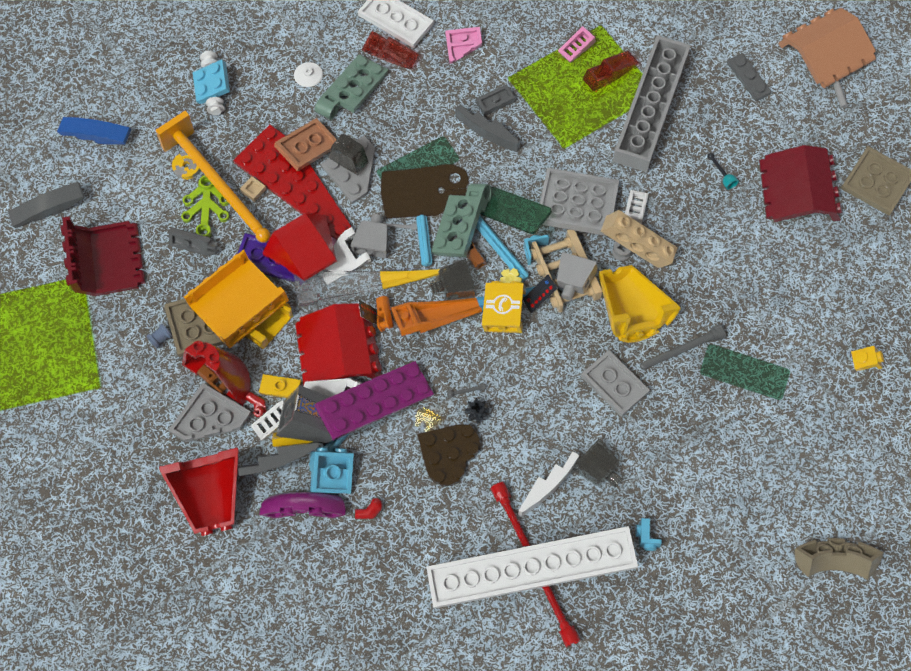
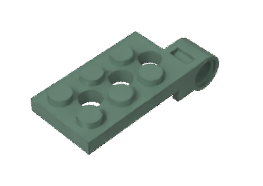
(329, 102)
(477, 198)

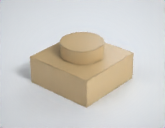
(253, 189)

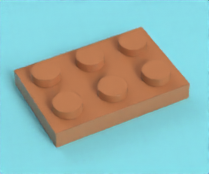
(306, 144)

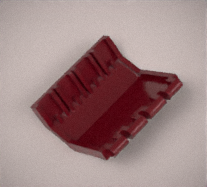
(800, 183)
(102, 257)

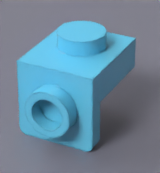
(643, 532)

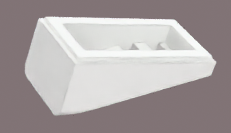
(641, 195)
(268, 416)

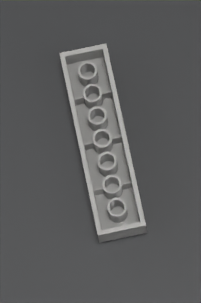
(651, 103)

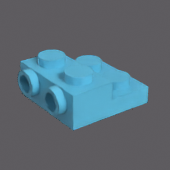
(331, 471)

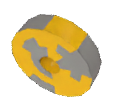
(184, 172)

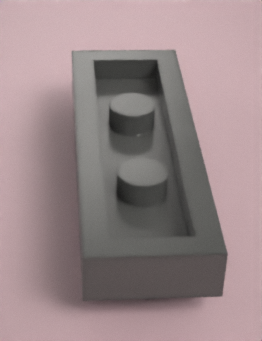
(749, 77)

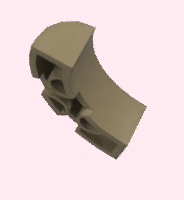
(838, 555)

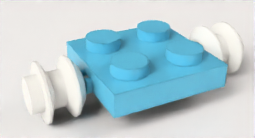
(211, 82)

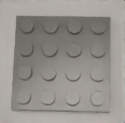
(578, 200)

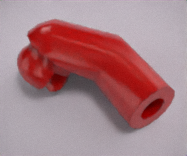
(259, 404)
(371, 511)

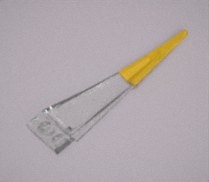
(337, 285)

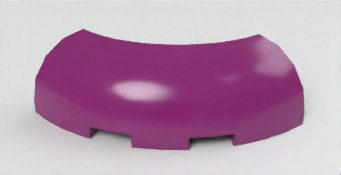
(315, 503)

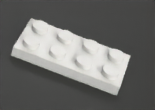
(397, 20)

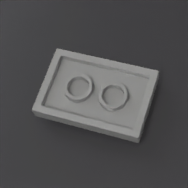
(615, 383)

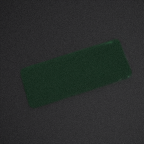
(432, 154)
(516, 211)
(745, 372)

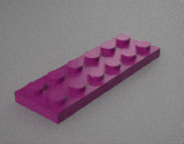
(373, 400)

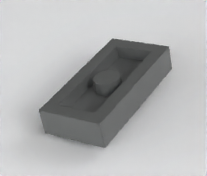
(495, 99)

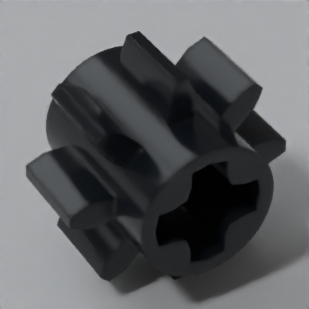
(482, 409)

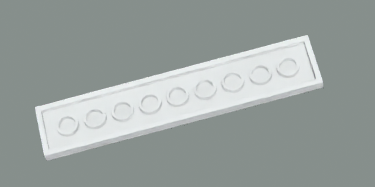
(531, 567)

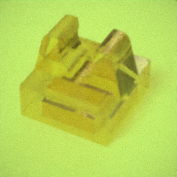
(426, 416)

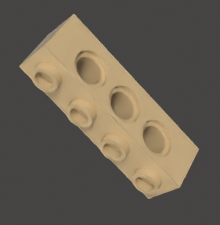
(639, 239)

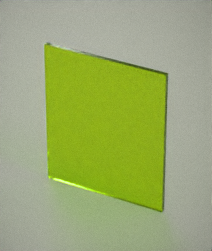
(565, 101)
(45, 345)

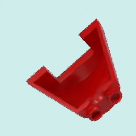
(225, 364)
(205, 490)

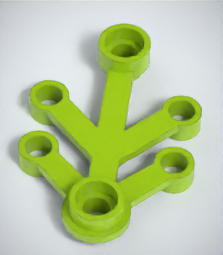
(204, 204)

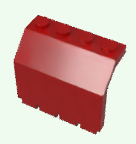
(337, 344)

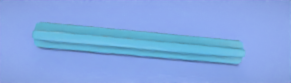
(501, 249)

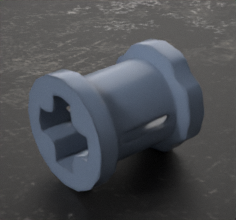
(159, 336)

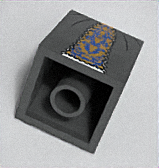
(300, 417)

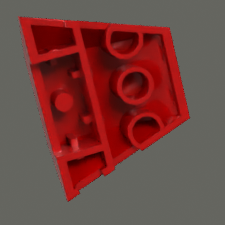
(302, 246)

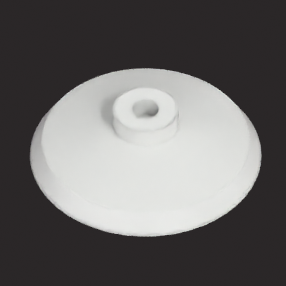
(308, 74)

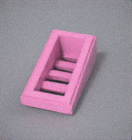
(582, 32)

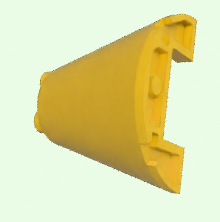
(635, 304)

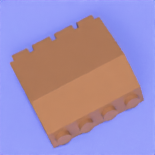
(832, 46)

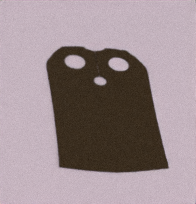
(416, 190)

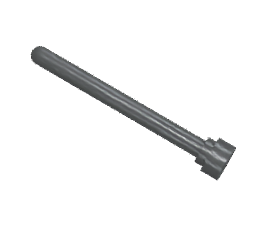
(716, 333)

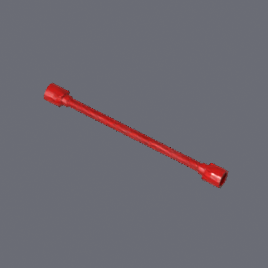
(568, 633)

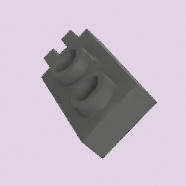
(192, 242)

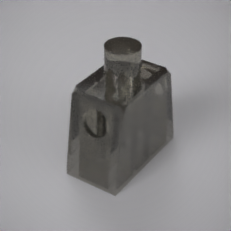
(349, 154)
(455, 282)
(598, 465)

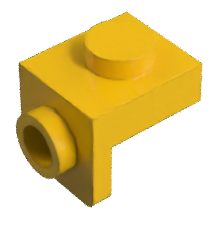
(867, 358)

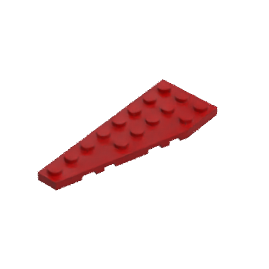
(298, 189)

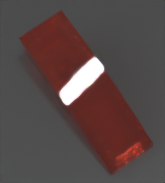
(390, 50)
(609, 70)

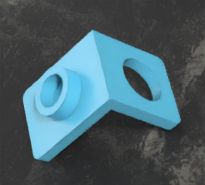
(540, 240)

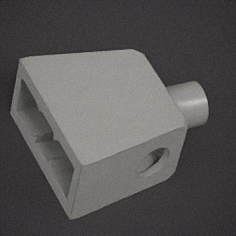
(371, 238)
(575, 274)

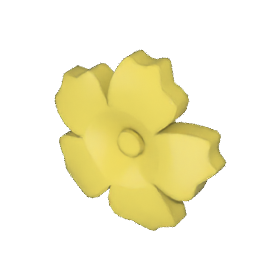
(509, 276)

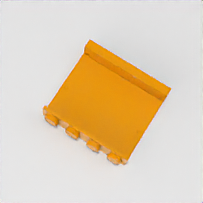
(235, 299)

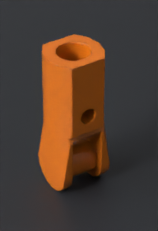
(383, 312)

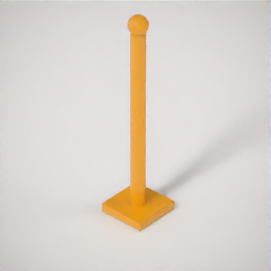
(175, 133)

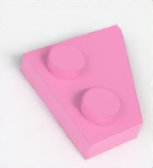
(462, 42)

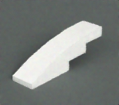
(544, 488)

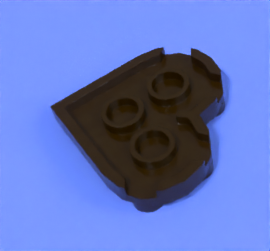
(447, 452)

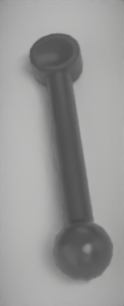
(482, 387)

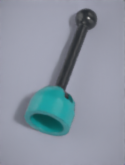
(728, 178)

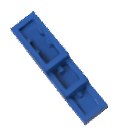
(90, 129)

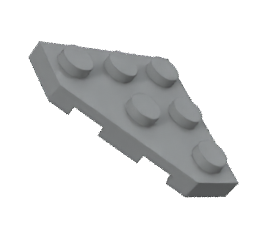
(351, 185)
(209, 415)

